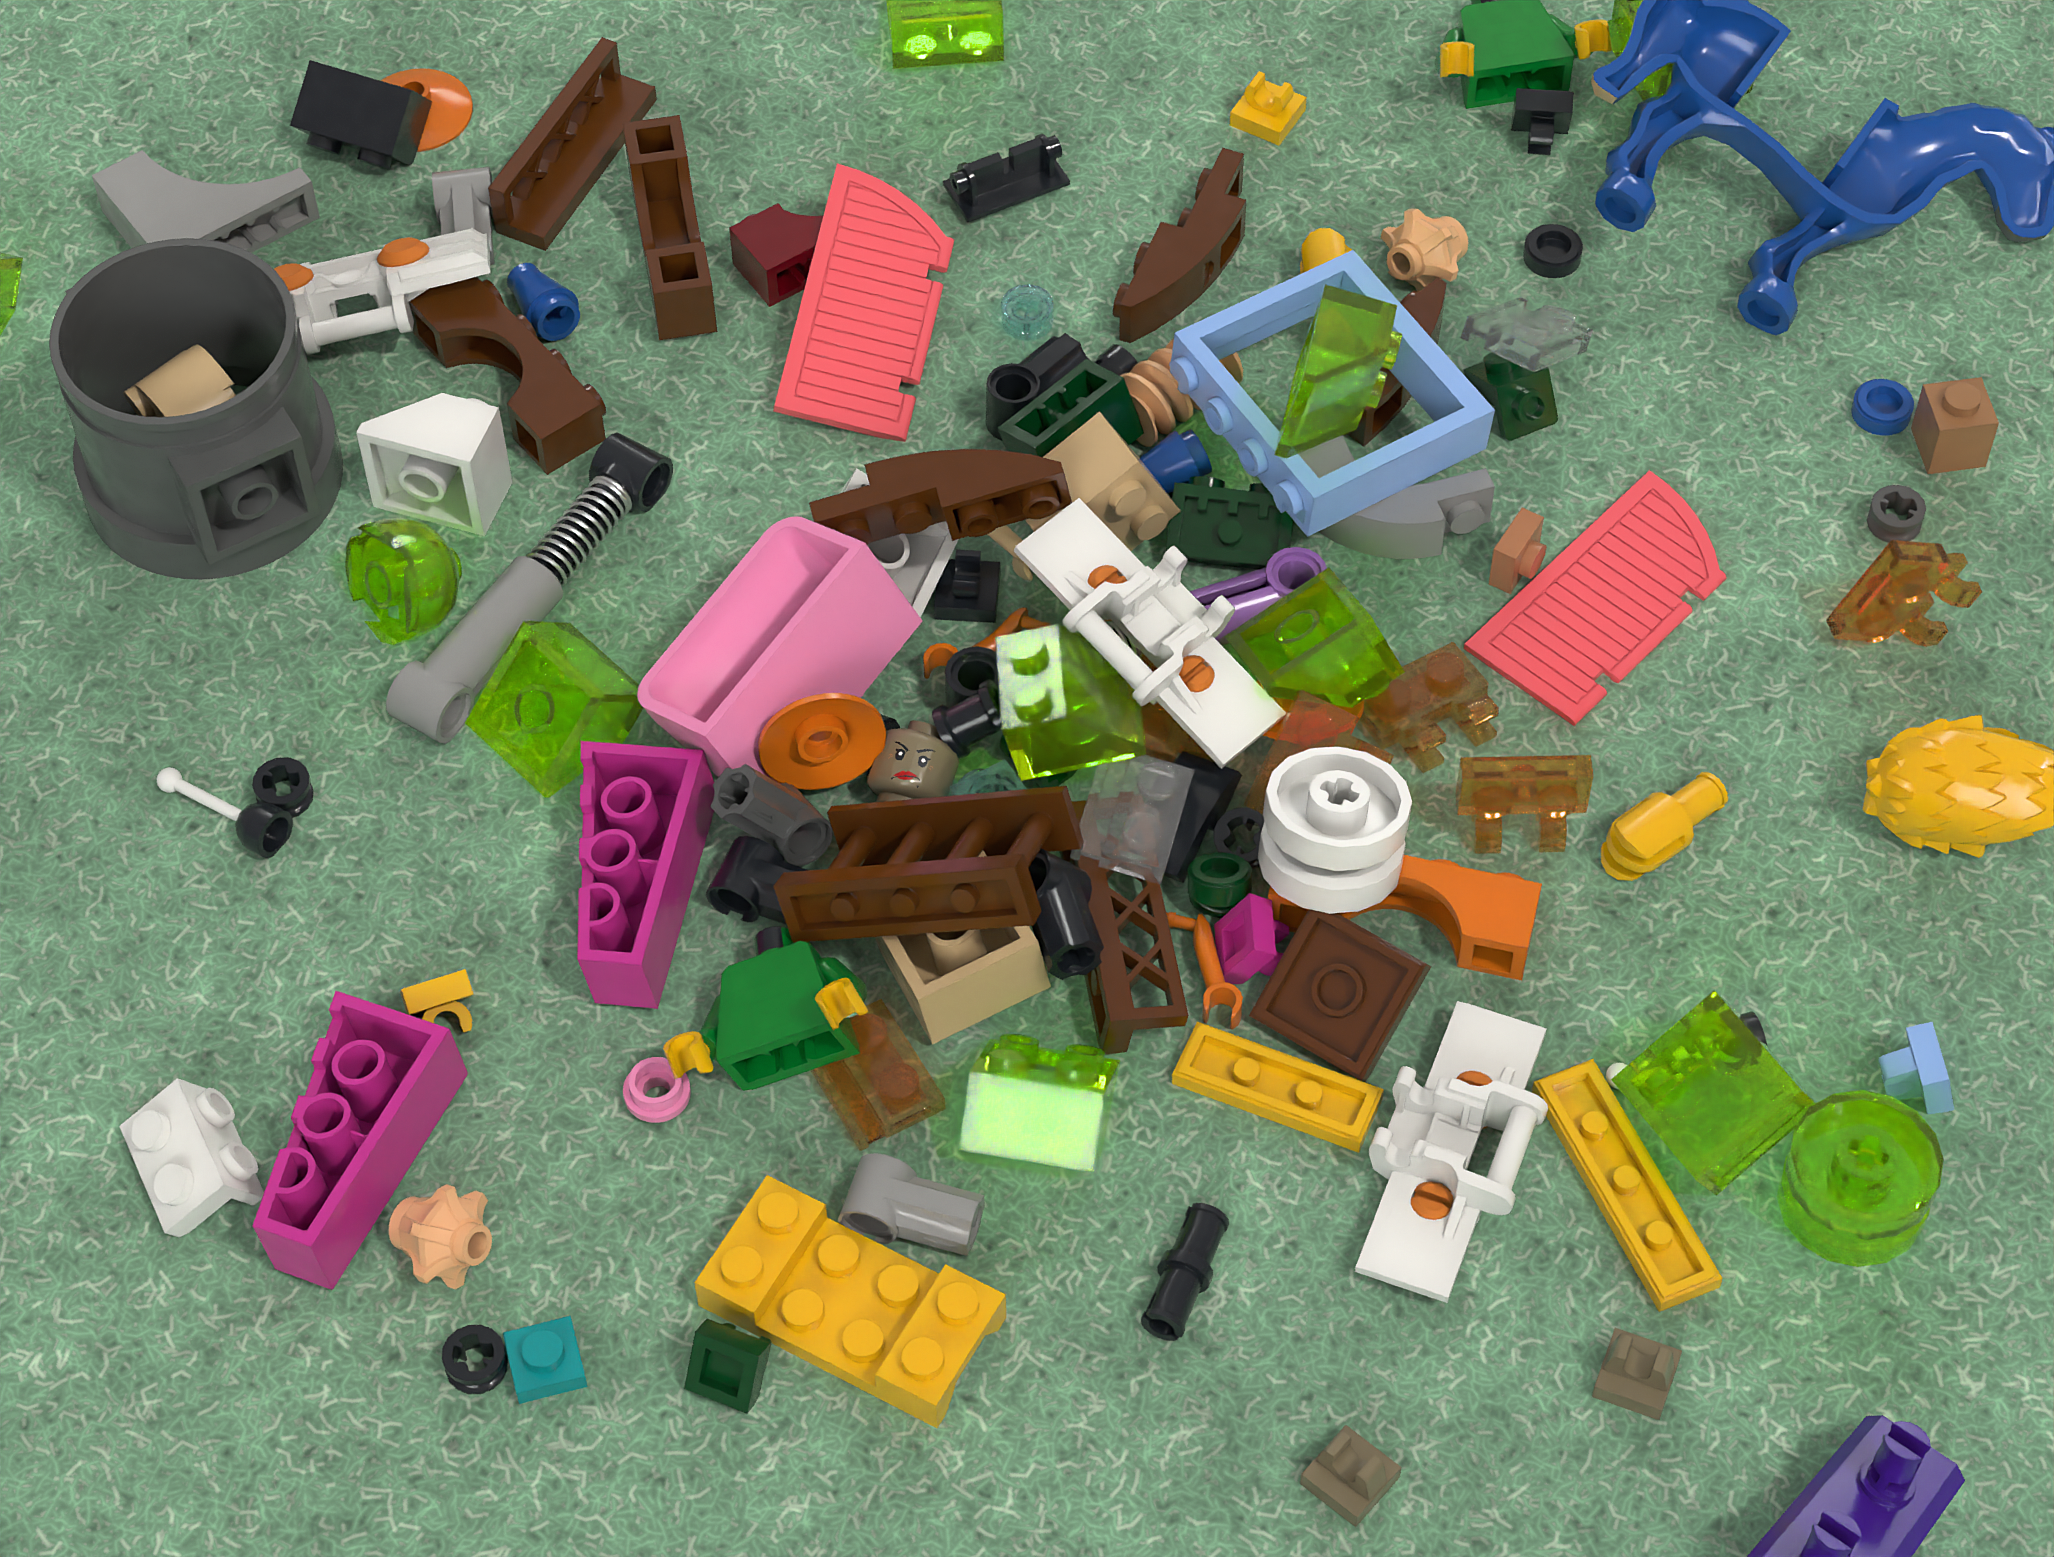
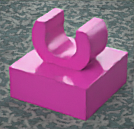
(1248, 939)

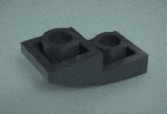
(1204, 805)

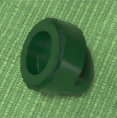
(1218, 882)

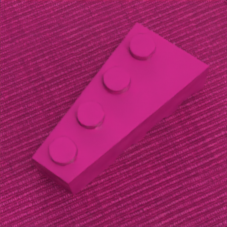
(638, 860)
(355, 1133)

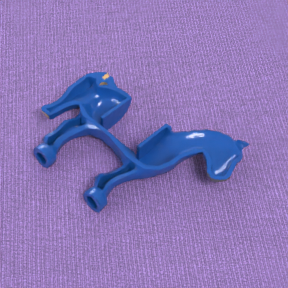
(1872, 188)

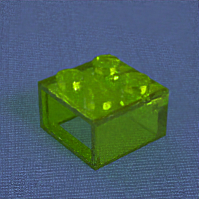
(1714, 1093)

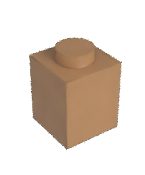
(1954, 425)

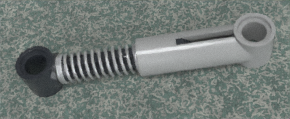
(443, 689)

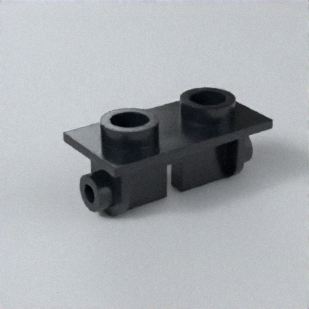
(999, 183)

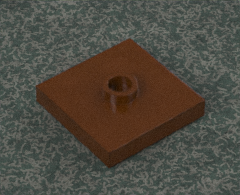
(1340, 992)

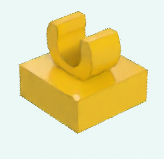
(1268, 109)
(440, 996)

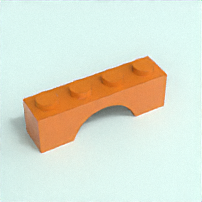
(1478, 911)

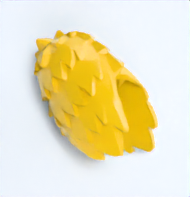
(1961, 786)

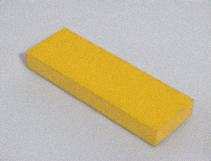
(1277, 1086)

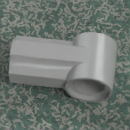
(464, 201)
(894, 1203)

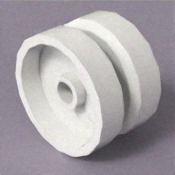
(1334, 829)

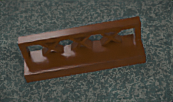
(573, 163)
(1108, 983)

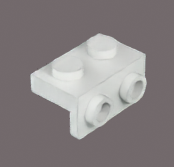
(190, 1155)

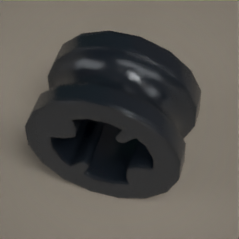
(284, 770)
(1228, 822)
(458, 1372)

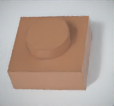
(1518, 551)

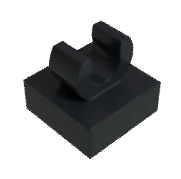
(1541, 115)
(968, 589)

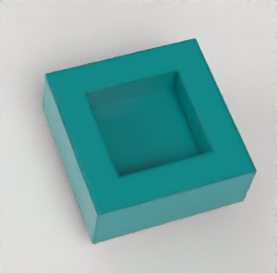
(544, 1359)

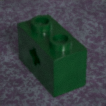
(1069, 406)

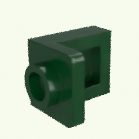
(1521, 397)

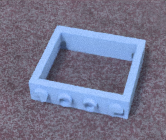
(1314, 503)

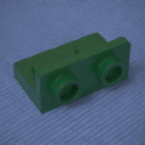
(1227, 524)

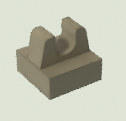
(1637, 1373)
(1350, 1475)

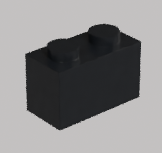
(360, 114)

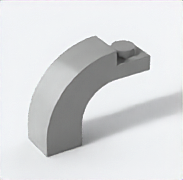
(1412, 520)

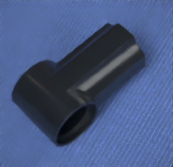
(1016, 385)
(747, 880)
(1065, 925)

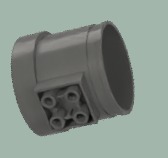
(208, 486)

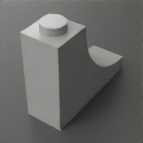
(158, 205)

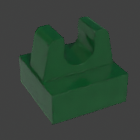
(727, 1365)

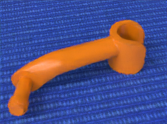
(940, 653)
(1217, 989)

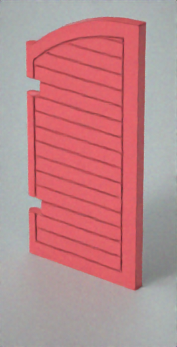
(865, 310)
(1603, 601)

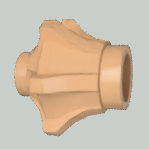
(1425, 248)
(442, 1234)

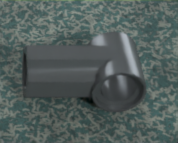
(772, 814)

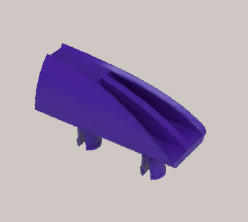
(1869, 1498)

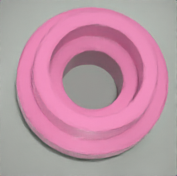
(650, 1074)

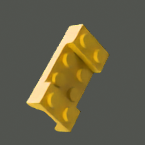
(848, 1302)

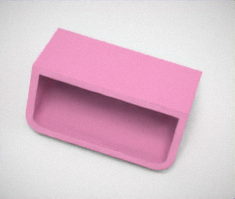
(787, 624)

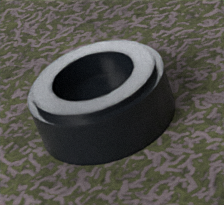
(1552, 251)

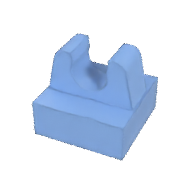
(1918, 1070)

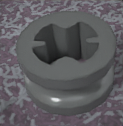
(1904, 502)

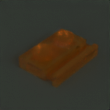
(881, 1086)

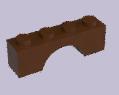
(669, 228)
(551, 410)

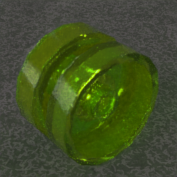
(1859, 1178)

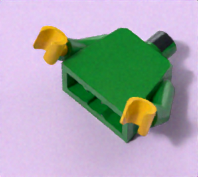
(1514, 47)
(775, 1015)

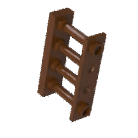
(920, 868)

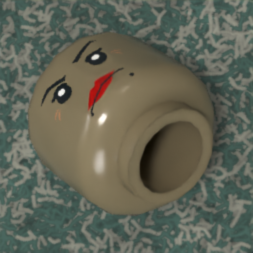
(913, 764)

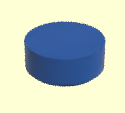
(1882, 407)

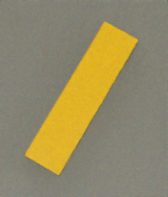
(1627, 1186)

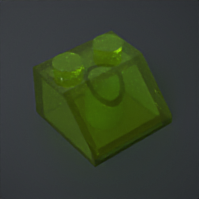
(1338, 369)
(1317, 644)
(548, 699)
(1063, 704)

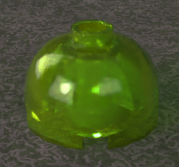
(406, 567)

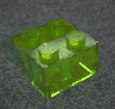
(1039, 1102)

